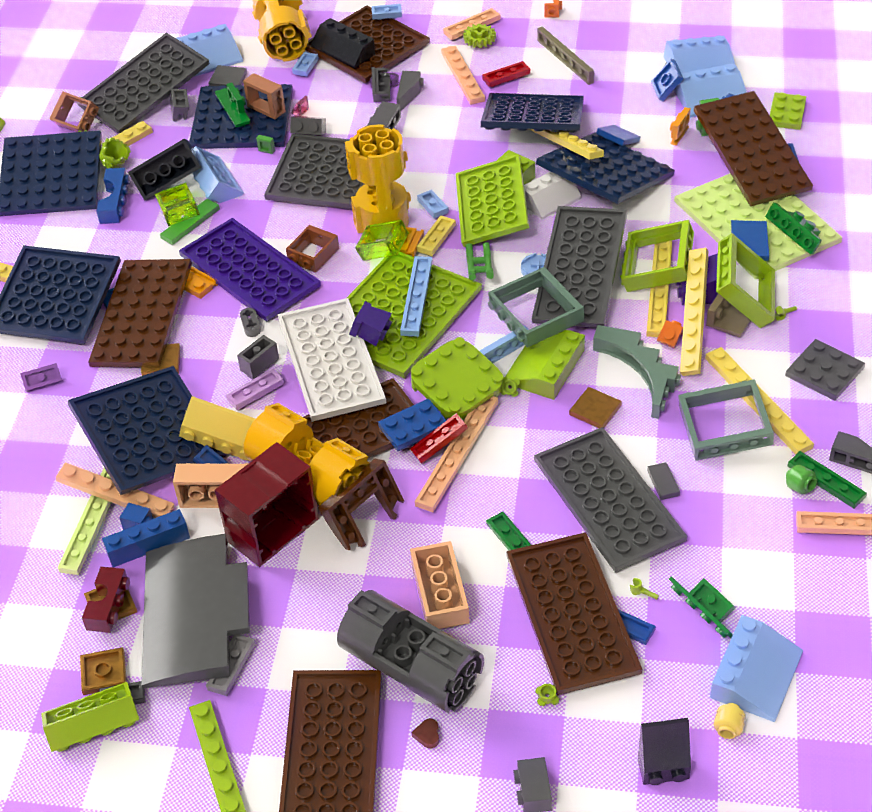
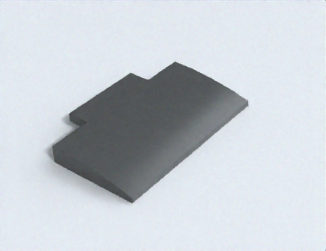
(191, 611)

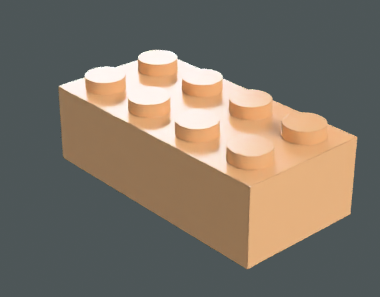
(197, 483)
(439, 585)

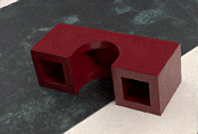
(103, 614)

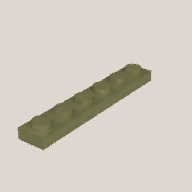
(565, 55)

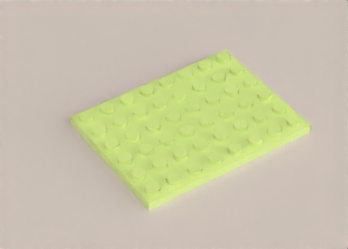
(721, 201)

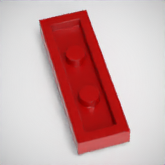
(506, 74)
(439, 438)

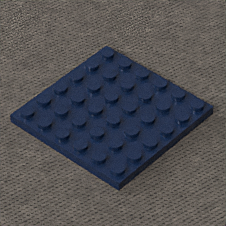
(533, 112)
(216, 130)
(50, 173)
(615, 176)
(55, 293)
(138, 428)

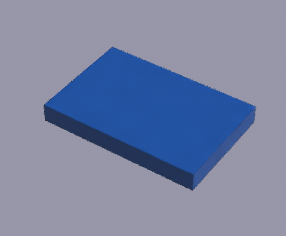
(752, 234)

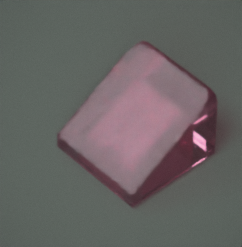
(301, 107)

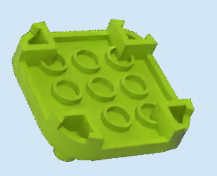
(456, 378)

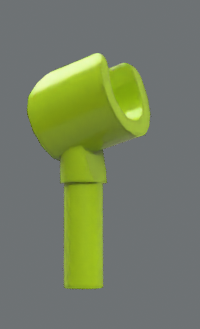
(781, 313)
(637, 589)

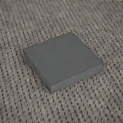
(227, 74)

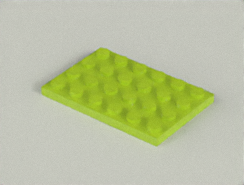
(491, 200)

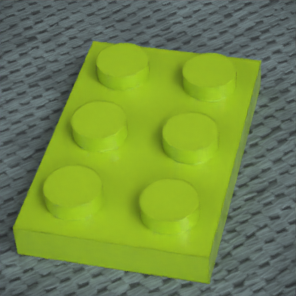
(788, 110)

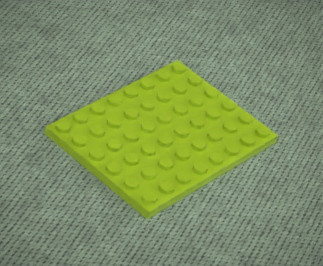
(387, 290)

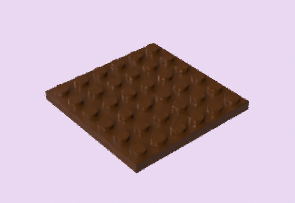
(391, 39)

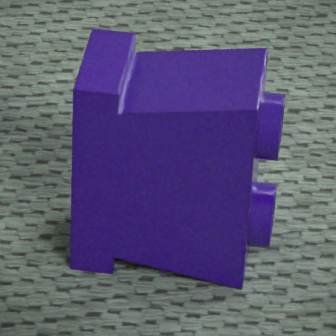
(371, 324)

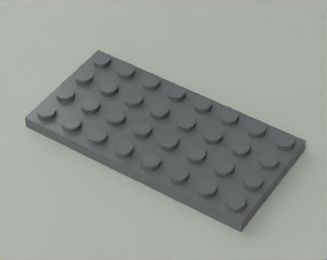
(144, 82)
(584, 260)
(610, 499)

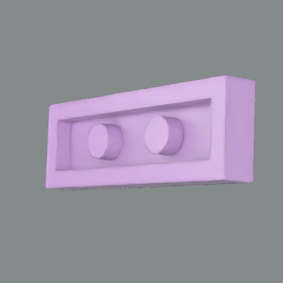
(254, 389)

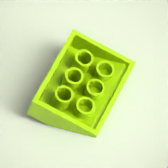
(548, 363)

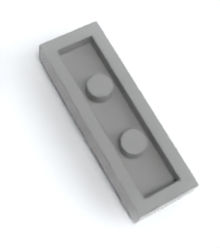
(239, 652)

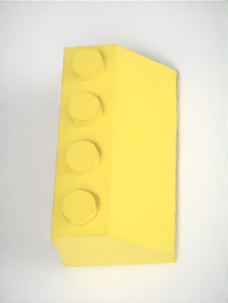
(216, 427)

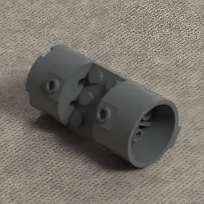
(410, 650)

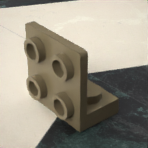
(726, 317)

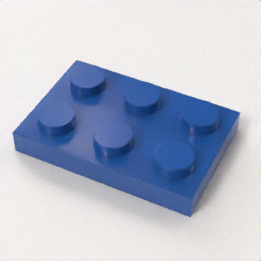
(411, 424)

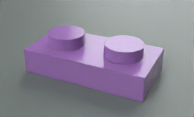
(41, 376)

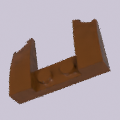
(338, 509)

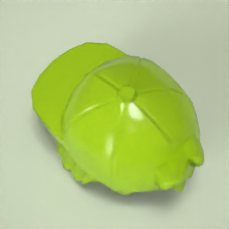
(113, 153)

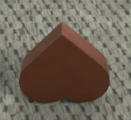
(427, 733)

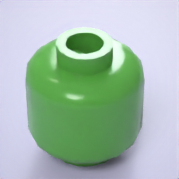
(801, 479)

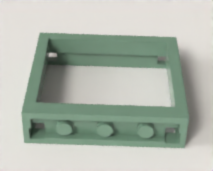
(525, 284)
(730, 443)

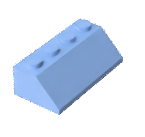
(215, 177)

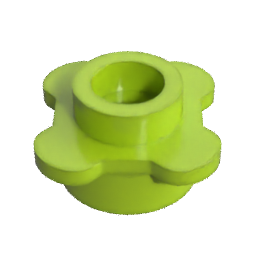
(506, 390)
(546, 689)

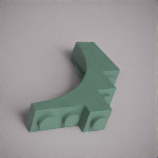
(629, 348)

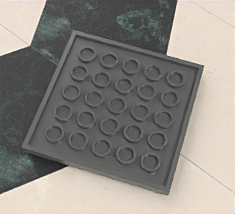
(313, 173)

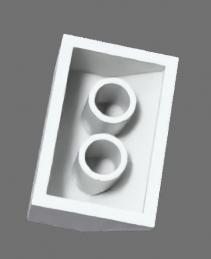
(548, 193)

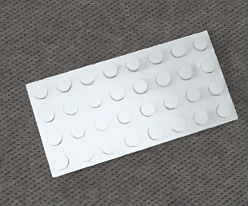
(329, 362)

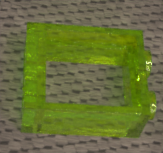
(177, 196)
(395, 235)

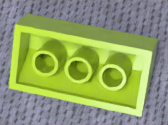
(89, 717)

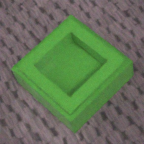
(265, 144)

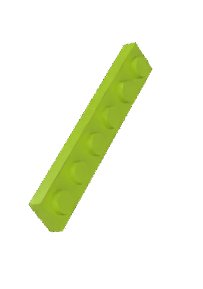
(216, 758)

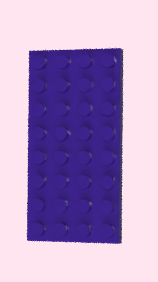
(250, 269)

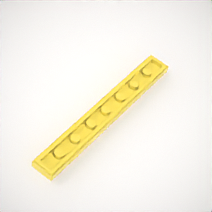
(659, 294)

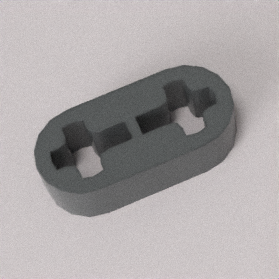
(253, 321)

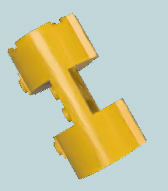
(282, 28)
(377, 160)
(332, 463)

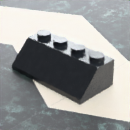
(343, 43)
(165, 169)

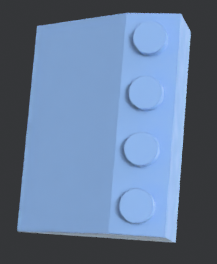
(214, 44)
(699, 53)
(709, 84)
(756, 669)

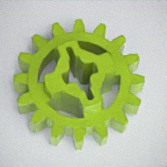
(479, 35)

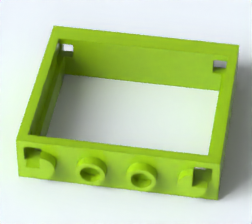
(653, 235)
(761, 311)

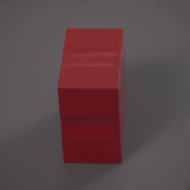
(267, 504)

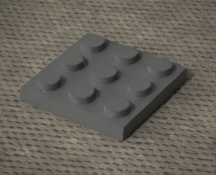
(825, 369)

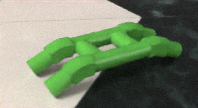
(471, 260)

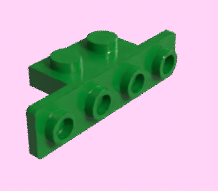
(233, 104)
(795, 226)
(709, 601)

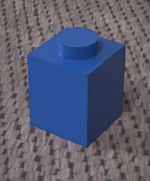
(134, 515)

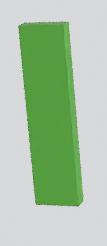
(179, 230)

